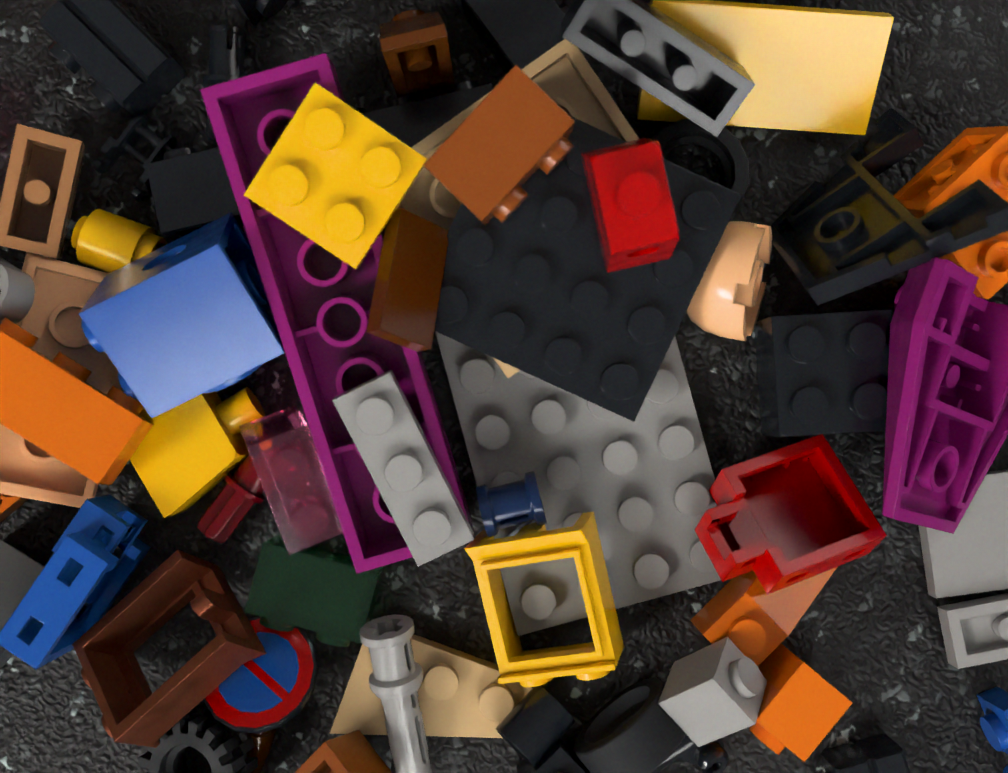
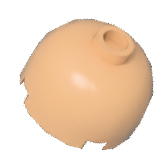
(732, 285)

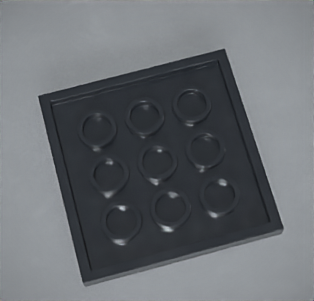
(542, 292)

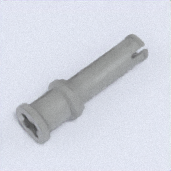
(397, 683)

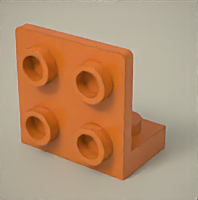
(969, 157)

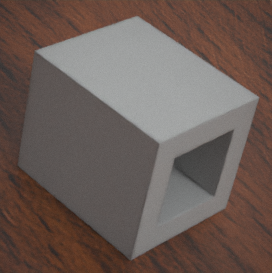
(713, 692)

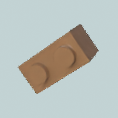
(39, 191)

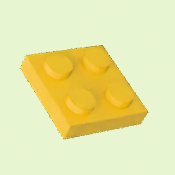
(335, 176)

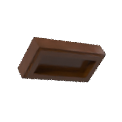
(408, 281)

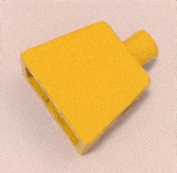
(193, 448)

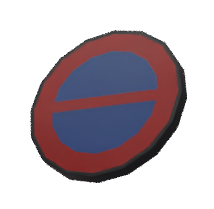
(270, 687)

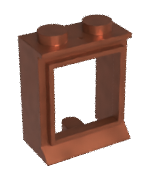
(113, 673)

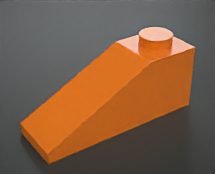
(754, 619)

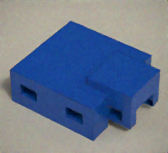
(77, 573)

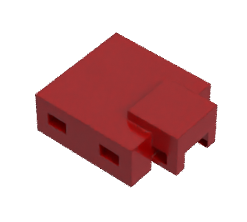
(787, 516)

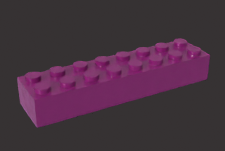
(322, 309)

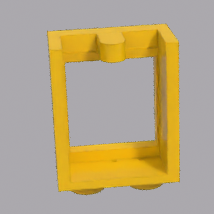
(537, 545)

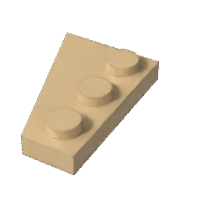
(456, 695)

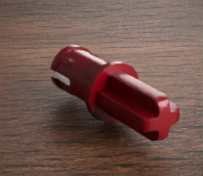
(232, 502)

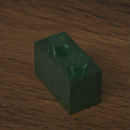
(313, 592)

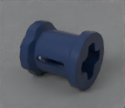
(510, 504)

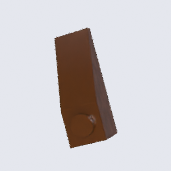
(417, 53)

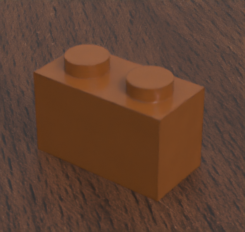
(502, 147)

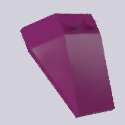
(943, 395)

